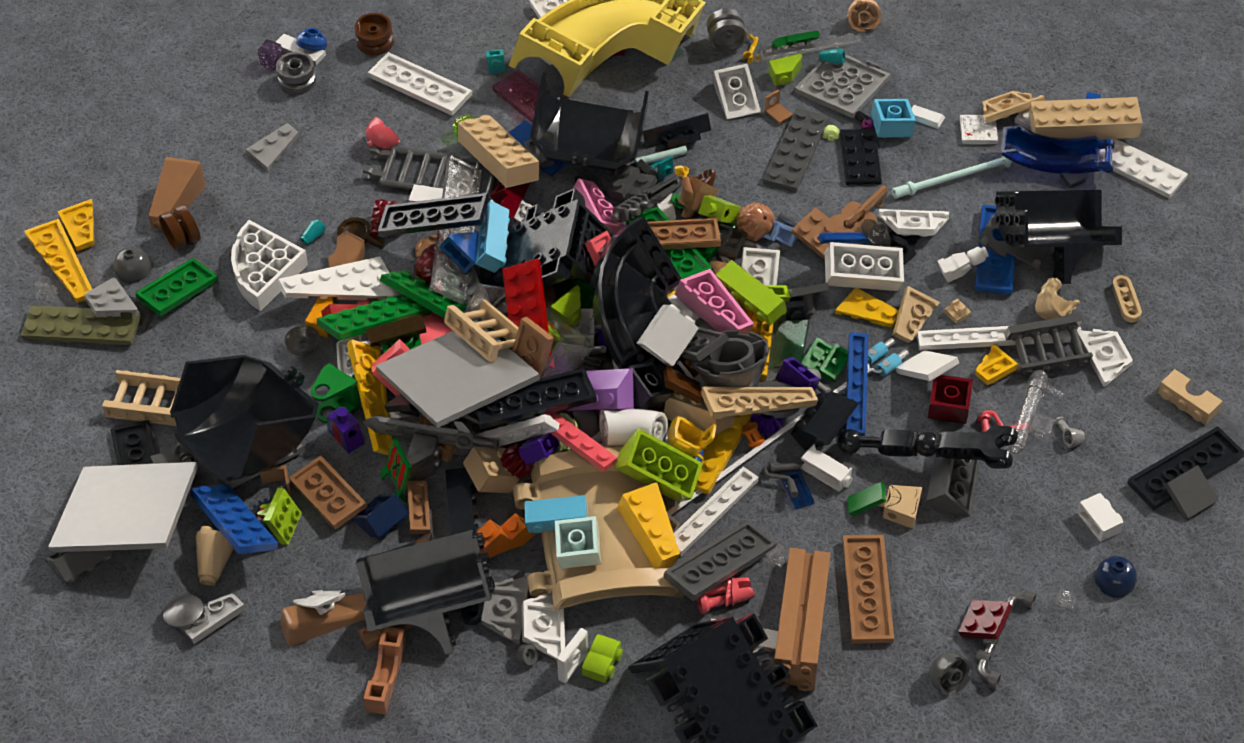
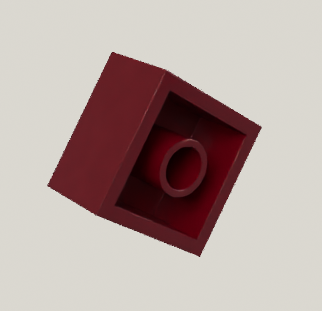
(950, 399)

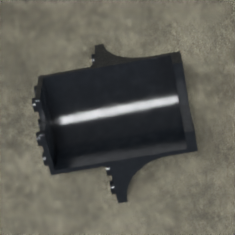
(1055, 219)
(425, 581)

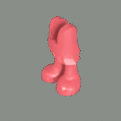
(736, 591)

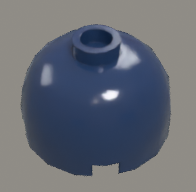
(1116, 576)

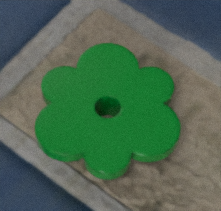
(675, 197)

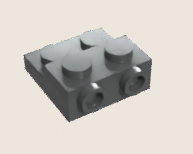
(629, 182)

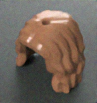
(751, 220)

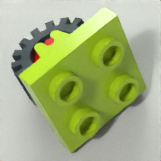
(278, 515)

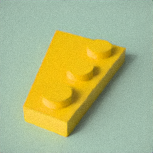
(79, 224)
(867, 307)

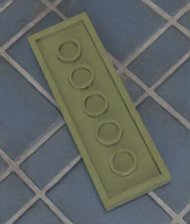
(79, 326)

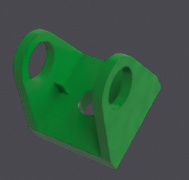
(341, 392)

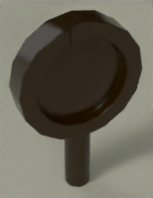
(360, 228)

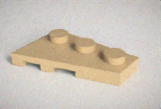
(912, 314)

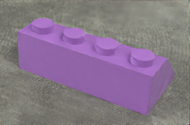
(612, 390)

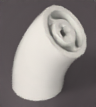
(620, 424)

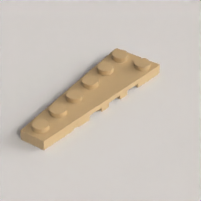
(749, 400)

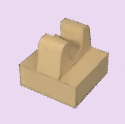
(957, 311)

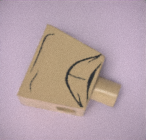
(902, 504)

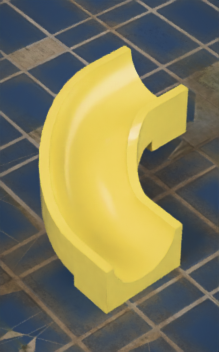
(588, 32)

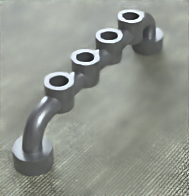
(984, 657)

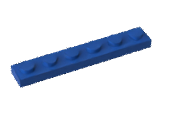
(857, 380)

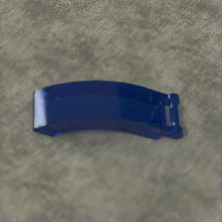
(1056, 154)

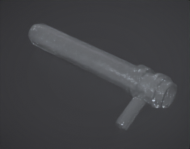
(1035, 389)

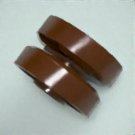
(374, 34)
(179, 227)

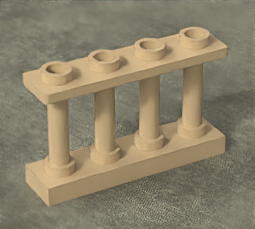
(474, 334)
(135, 411)

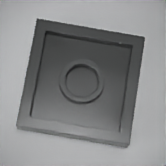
(1191, 492)

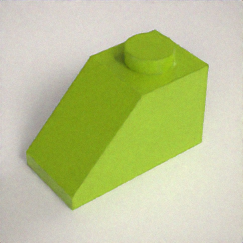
(785, 69)
(569, 307)

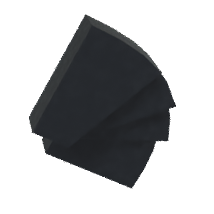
(631, 289)

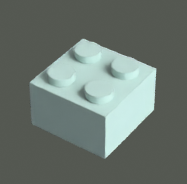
(577, 542)

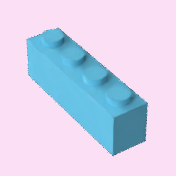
(493, 237)

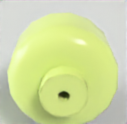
(831, 132)

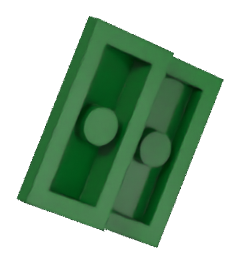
(825, 359)

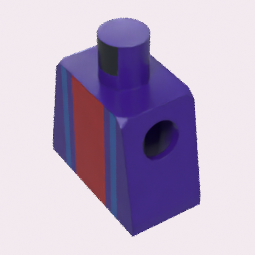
(342, 423)

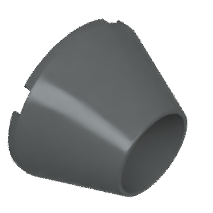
(735, 362)

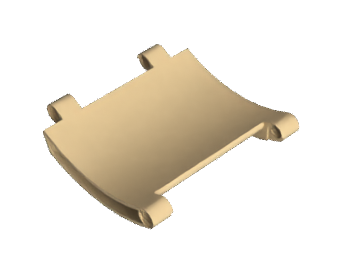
(623, 562)

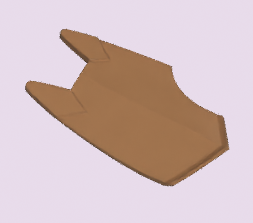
(348, 250)

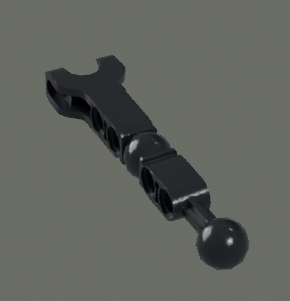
(947, 445)

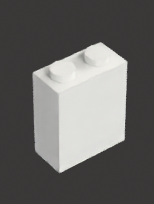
(668, 334)

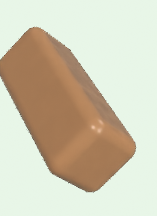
(305, 623)

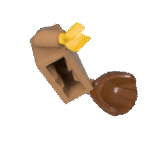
(695, 189)

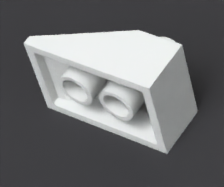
(736, 91)

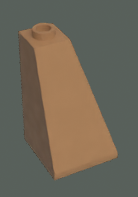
(177, 186)

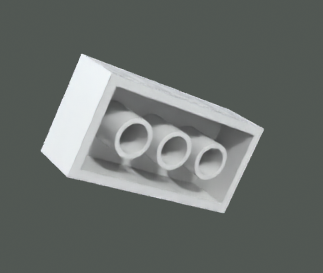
(864, 266)

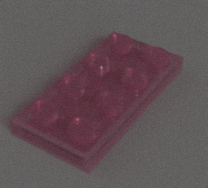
(519, 92)

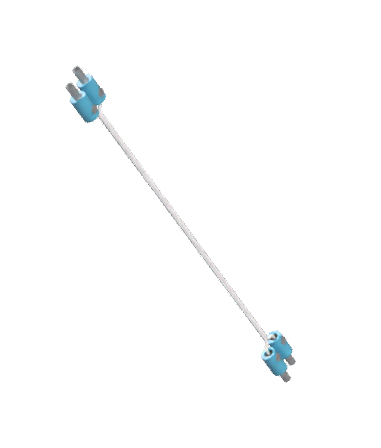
(884, 368)

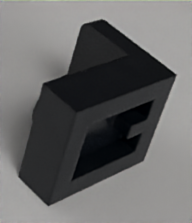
(795, 310)

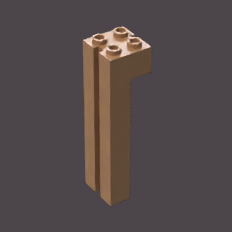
(802, 617)

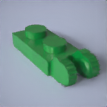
(794, 39)

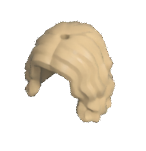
(1051, 305)

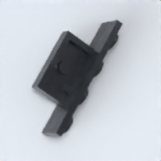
(677, 133)

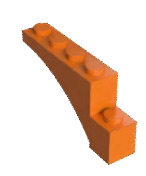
(505, 537)

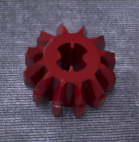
(514, 464)

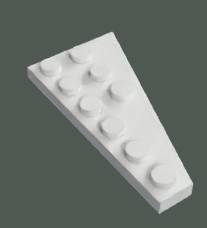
(346, 282)

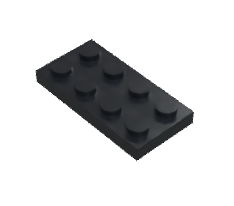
(860, 156)

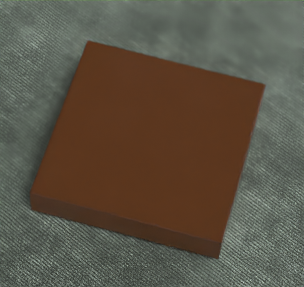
(682, 384)

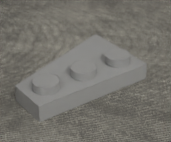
(272, 146)
(216, 614)

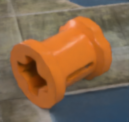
(752, 434)

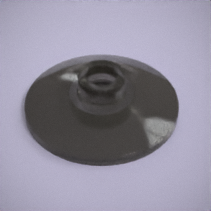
(876, 233)

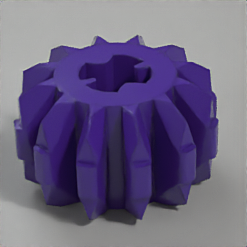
(767, 423)

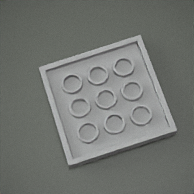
(843, 86)

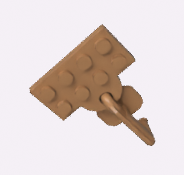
(848, 221)

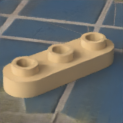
(1126, 293)

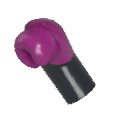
(866, 121)

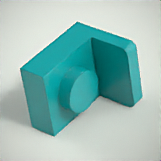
(495, 61)

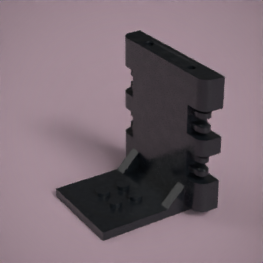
(554, 239)
(724, 685)

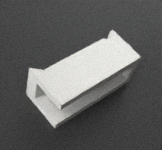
(826, 469)

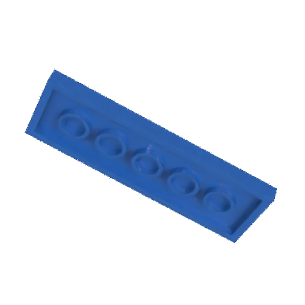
(996, 272)
(233, 519)

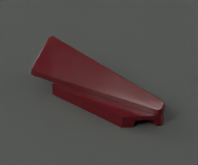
(509, 197)

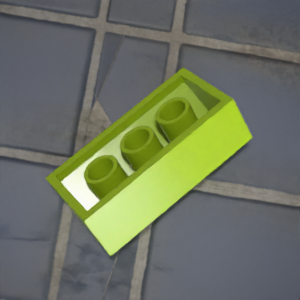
(655, 461)

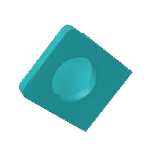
(664, 167)

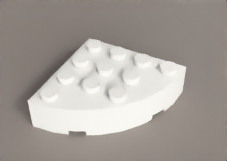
(261, 260)

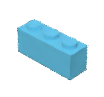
(542, 514)

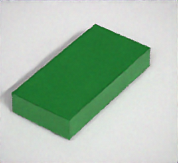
(866, 499)

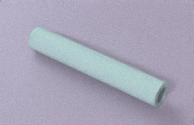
(660, 156)

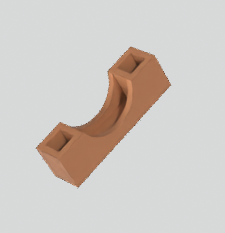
(380, 688)

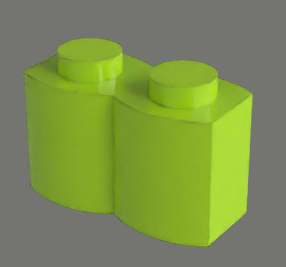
(602, 658)

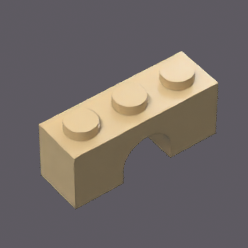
(1201, 407)

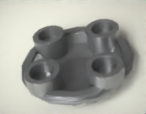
(183, 611)

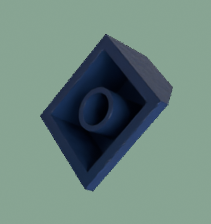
(381, 515)

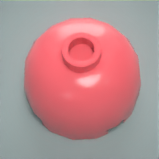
(380, 135)

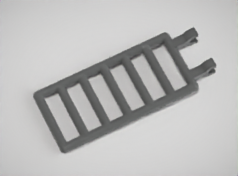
(389, 156)

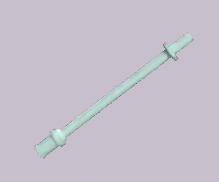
(911, 188)

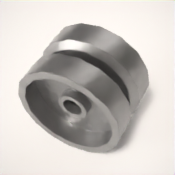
(726, 30)
(296, 73)

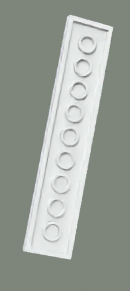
(1135, 165)

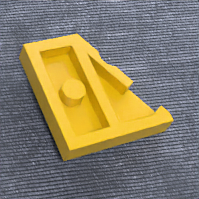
(995, 366)

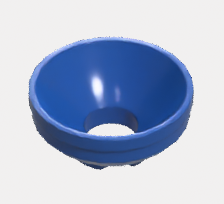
(311, 39)

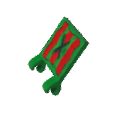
(397, 468)

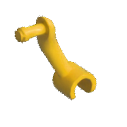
(749, 54)

